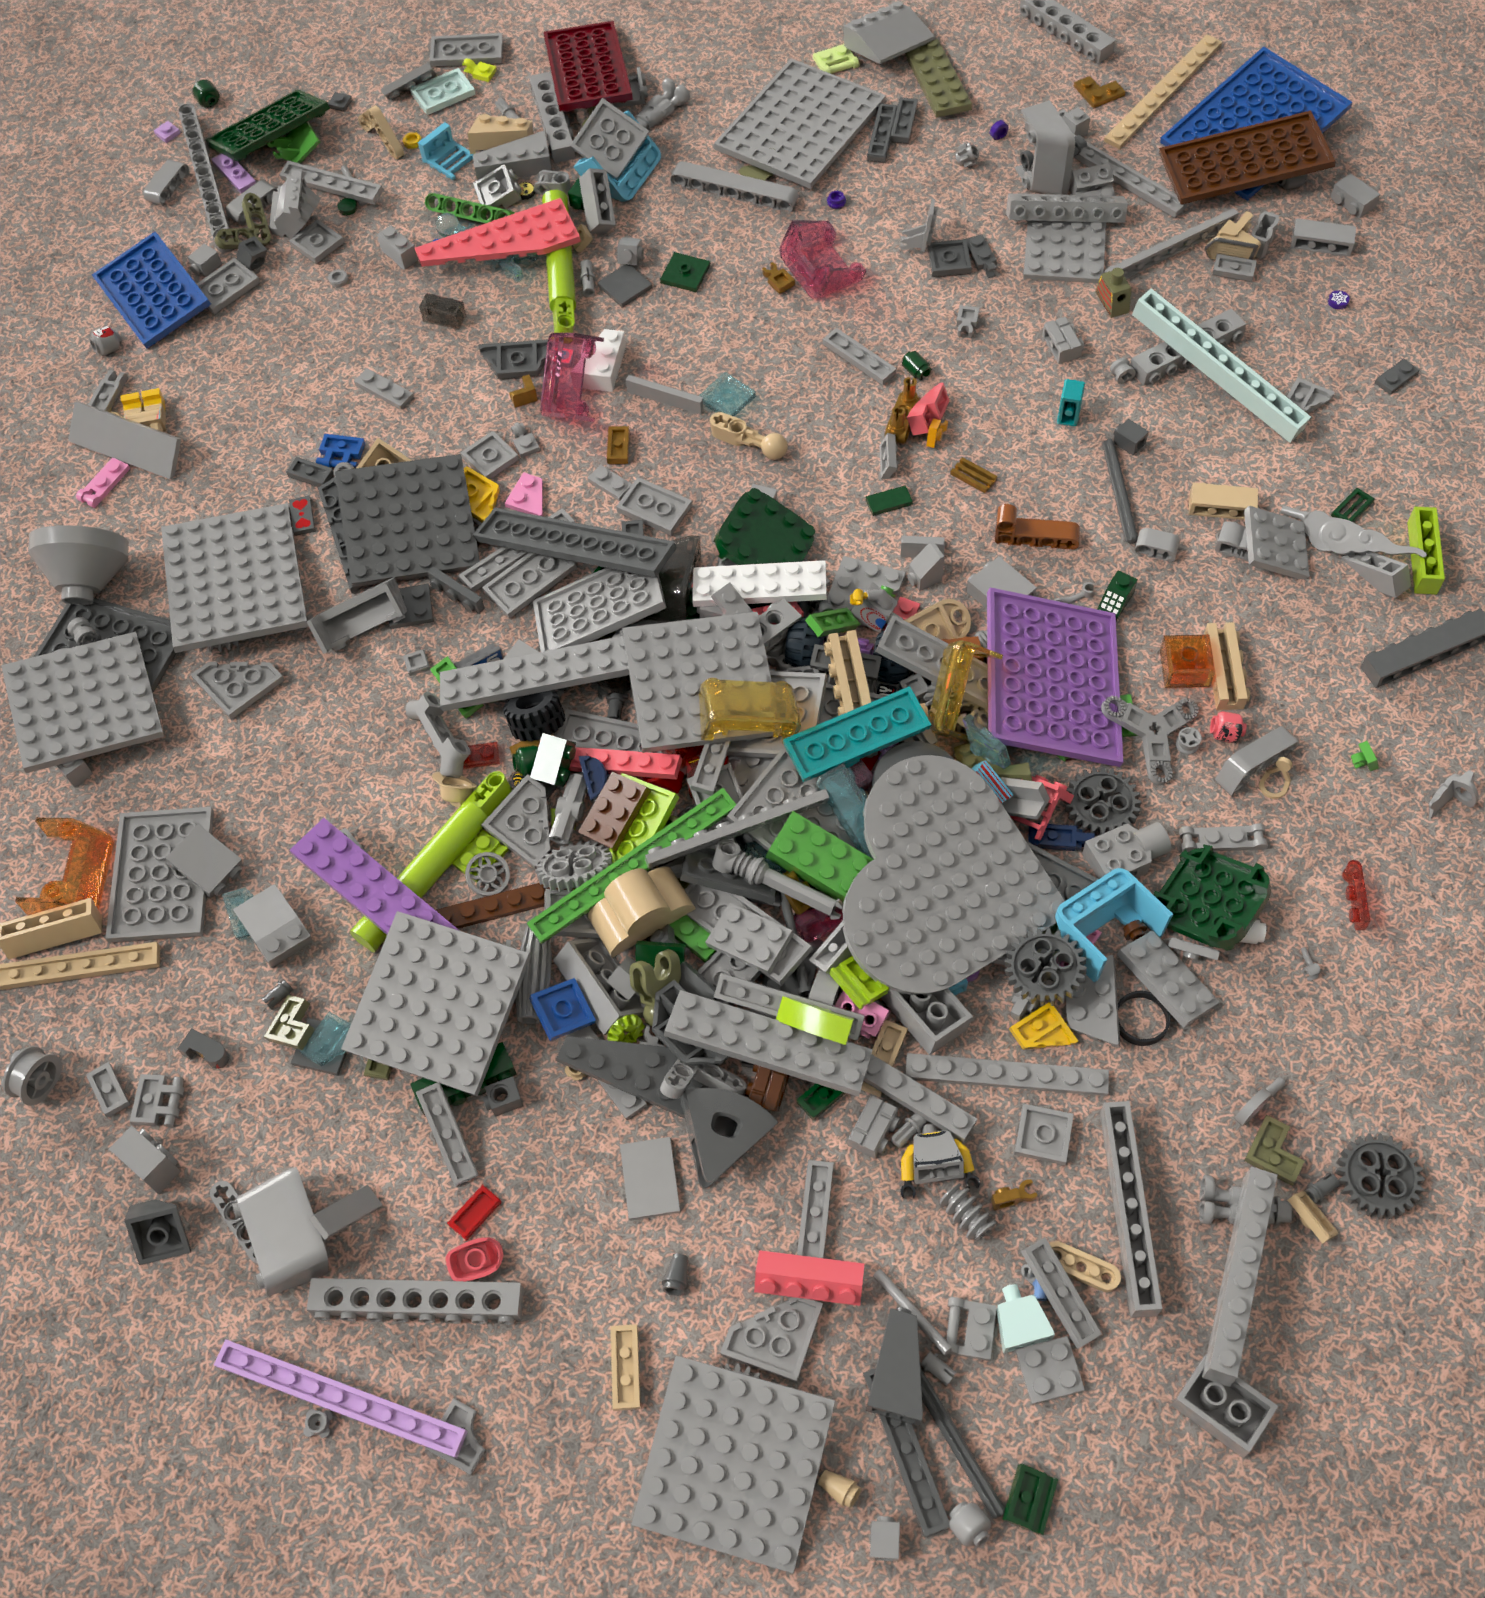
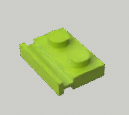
(481, 843)
(857, 983)

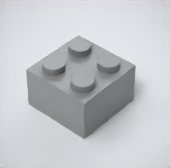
(146, 1158)

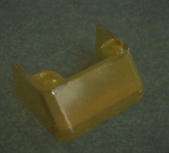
(951, 687)

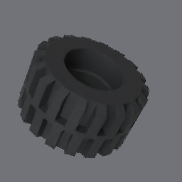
(534, 714)

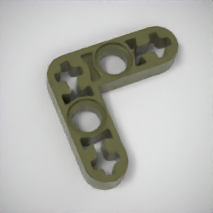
(253, 228)

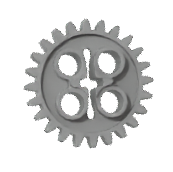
(572, 865)

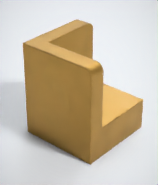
(524, 395)

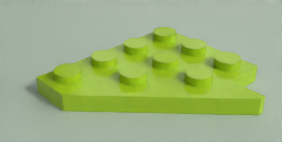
(650, 818)

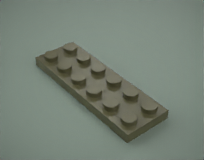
(938, 79)

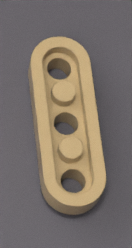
(1094, 1267)

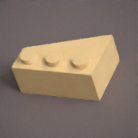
(495, 131)

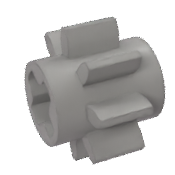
(967, 155)

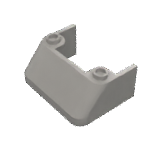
(1053, 150)
(357, 615)

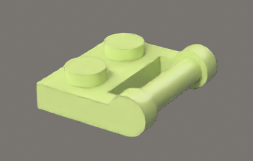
(838, 56)

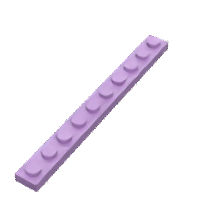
(341, 1398)

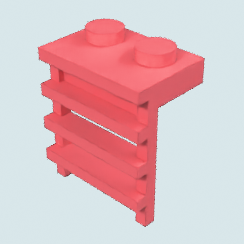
(1056, 792)

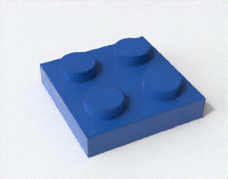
(562, 1009)

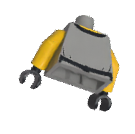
(936, 1158)

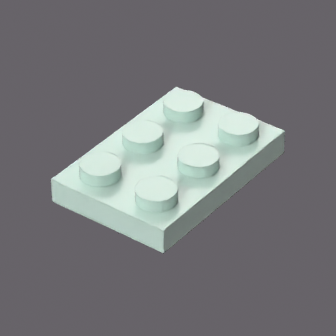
(442, 91)

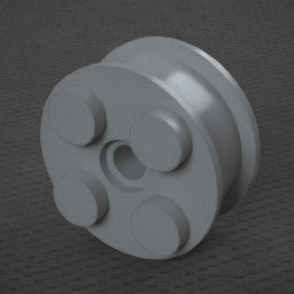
(31, 1075)

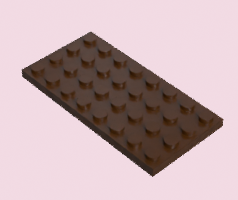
(1246, 157)

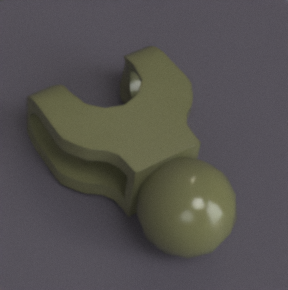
(653, 980)

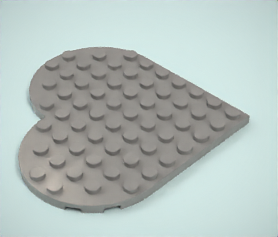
(944, 880)

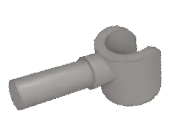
(1312, 968)

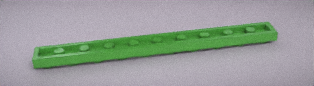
(591, 892)

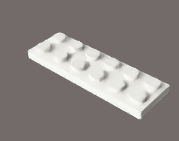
(762, 582)

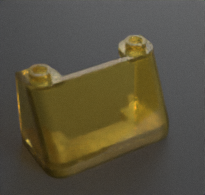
(748, 707)

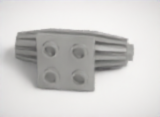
(535, 977)

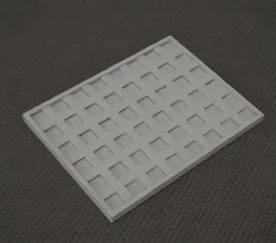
(804, 118)
(232, 578)

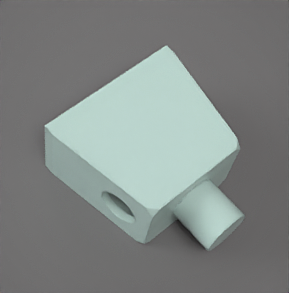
(1021, 1321)

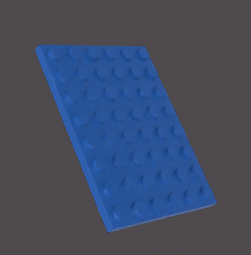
(1256, 93)

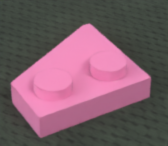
(527, 495)

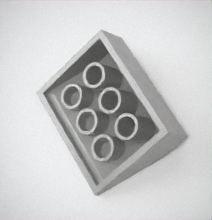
(886, 33)

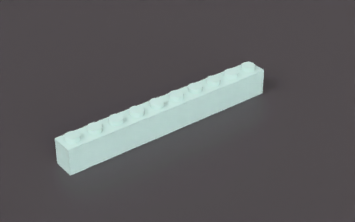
(1221, 365)

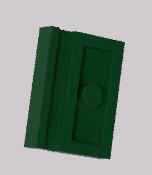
(1030, 1499)

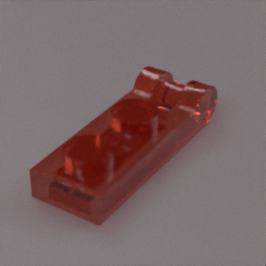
(1357, 895)

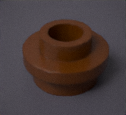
(1134, 930)

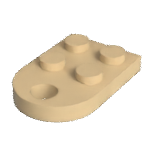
(939, 620)

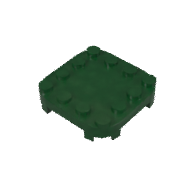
(763, 532)
(1214, 897)

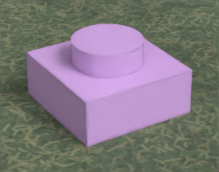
(167, 131)

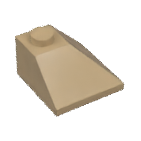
(381, 454)

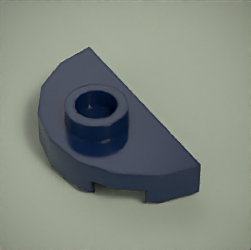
(594, 775)

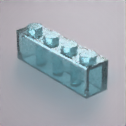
(847, 803)

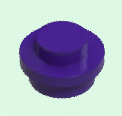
(836, 199)

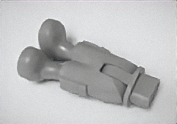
(663, 106)
(1280, 1210)

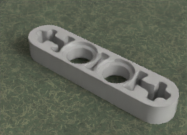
(237, 1225)

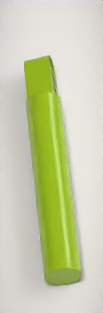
(561, 278)
(442, 849)

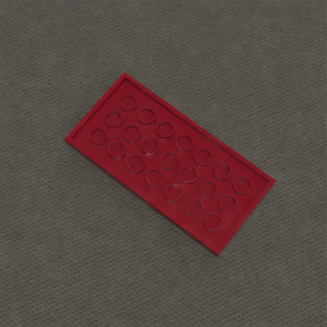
(587, 66)

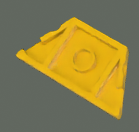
(481, 492)

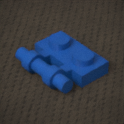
(340, 446)

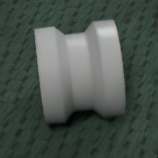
(1122, 370)
(1191, 736)

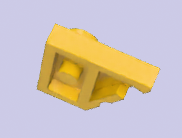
(1043, 1029)

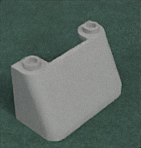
(281, 1234)

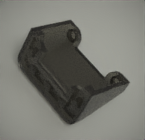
(677, 579)

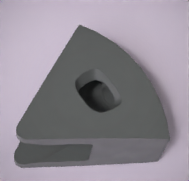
(722, 1129)

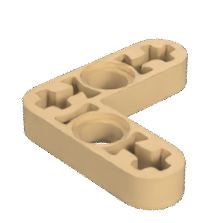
(375, 119)

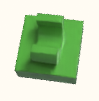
(1365, 757)

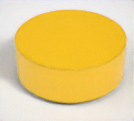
(411, 140)

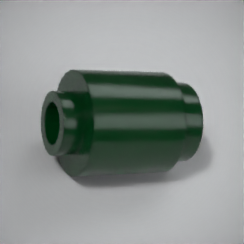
(916, 365)

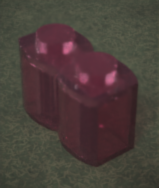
(815, 924)

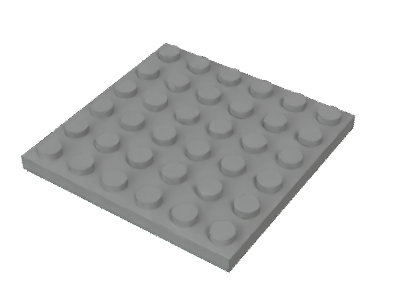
(673, 661)
(81, 702)
(437, 1003)
(734, 1463)

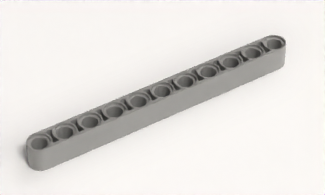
(203, 171)

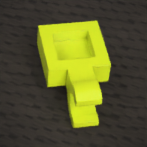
(481, 71)

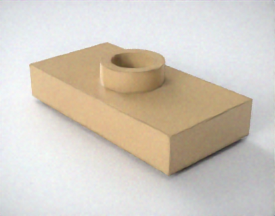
(1312, 1217)

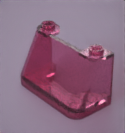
(814, 261)

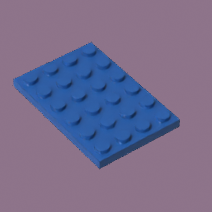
(151, 289)

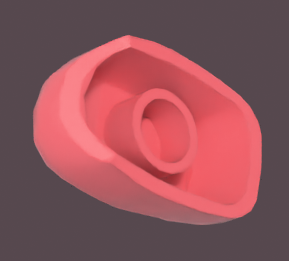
(474, 1259)

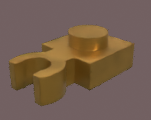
(778, 280)

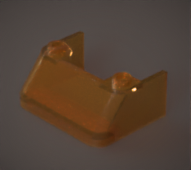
(85, 865)

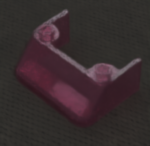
(565, 375)

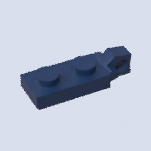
(1060, 837)

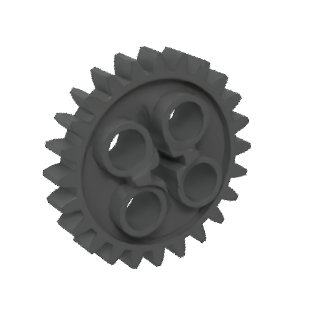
(1092, 786)
(1064, 978)
(1404, 1178)

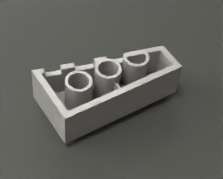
(525, 156)

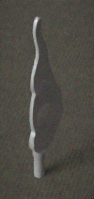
(1344, 536)

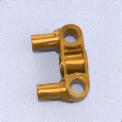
(898, 420)

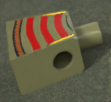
(1114, 292)

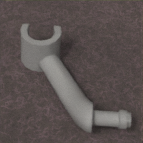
(1087, 594)

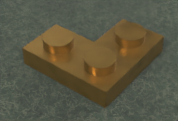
(1098, 95)

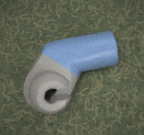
(1029, 1276)

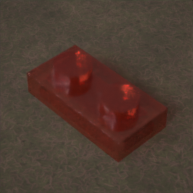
(482, 755)

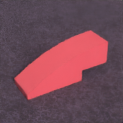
(929, 407)

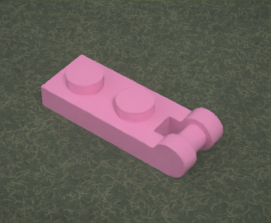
(103, 482)

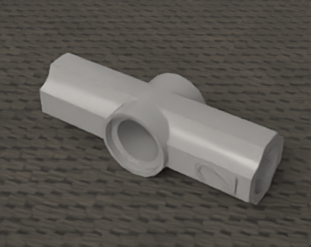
(569, 809)

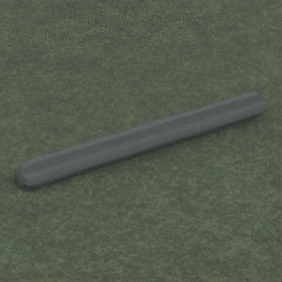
(1119, 491)
(960, 1449)

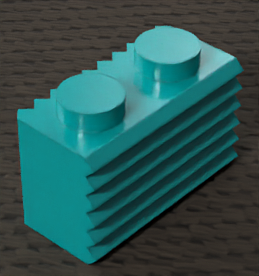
(1070, 402)

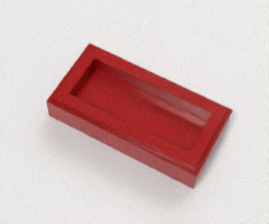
(474, 1212)

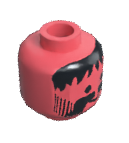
(1227, 727)

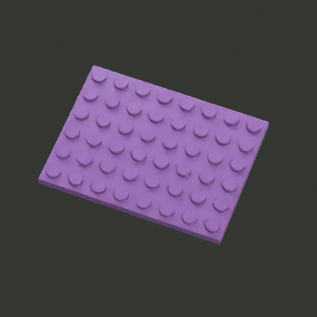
(1052, 677)

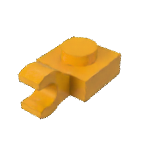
(935, 432)

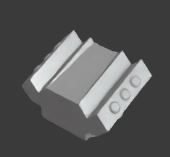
(292, 206)

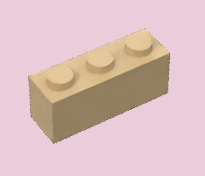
(1221, 500)

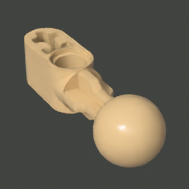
(738, 434)

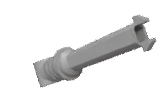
(729, 858)

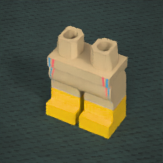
(147, 411)

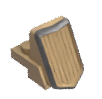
(1234, 240)

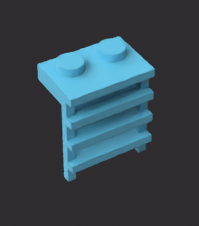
(438, 146)

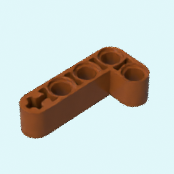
(1034, 531)

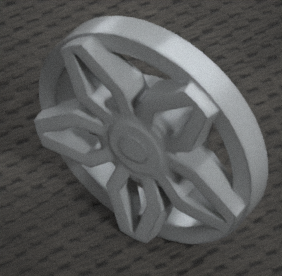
(487, 874)

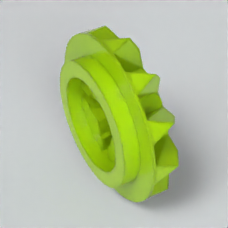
(629, 1023)

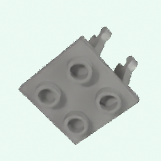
(920, 236)

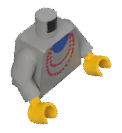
(872, 606)

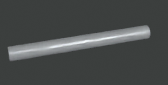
(904, 1302)

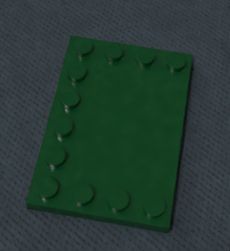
(267, 124)

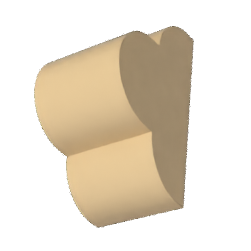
(637, 907)

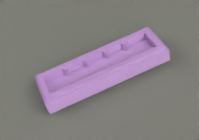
(233, 172)

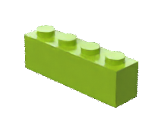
(1425, 534)

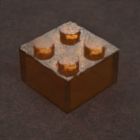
(1187, 661)

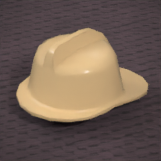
(454, 789)

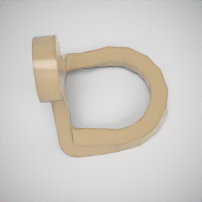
(1283, 764)

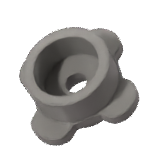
(312, 1417)

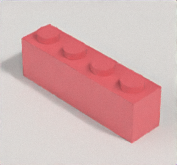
(809, 1278)

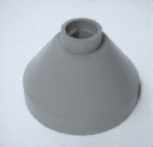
(78, 559)

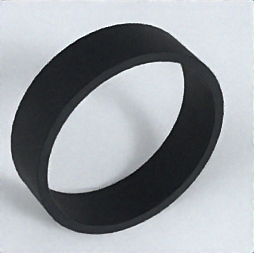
(1137, 1041)

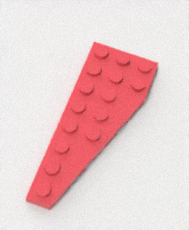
(529, 231)

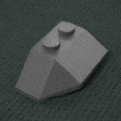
(685, 1052)

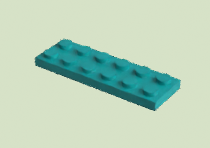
(856, 734)

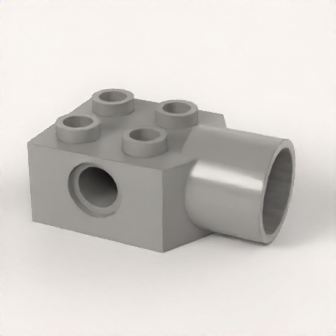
(1127, 849)

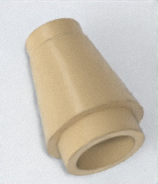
(840, 1488)

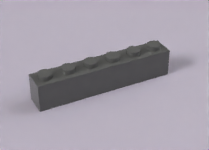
(1425, 648)

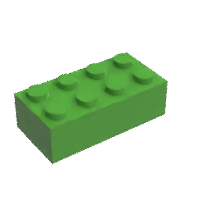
(817, 856)

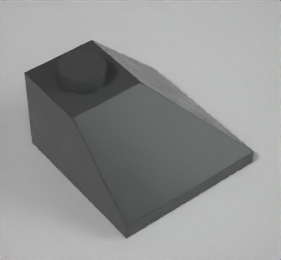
(156, 1231)

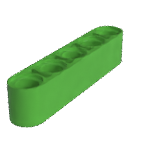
(462, 208)

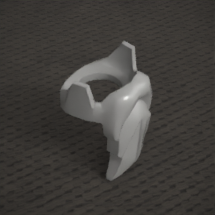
(1451, 788)

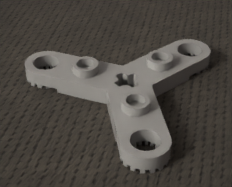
(1155, 745)

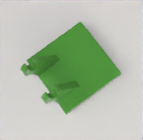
(296, 144)

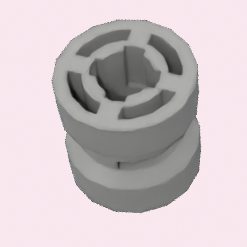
(82, 631)

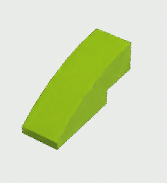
(815, 1020)

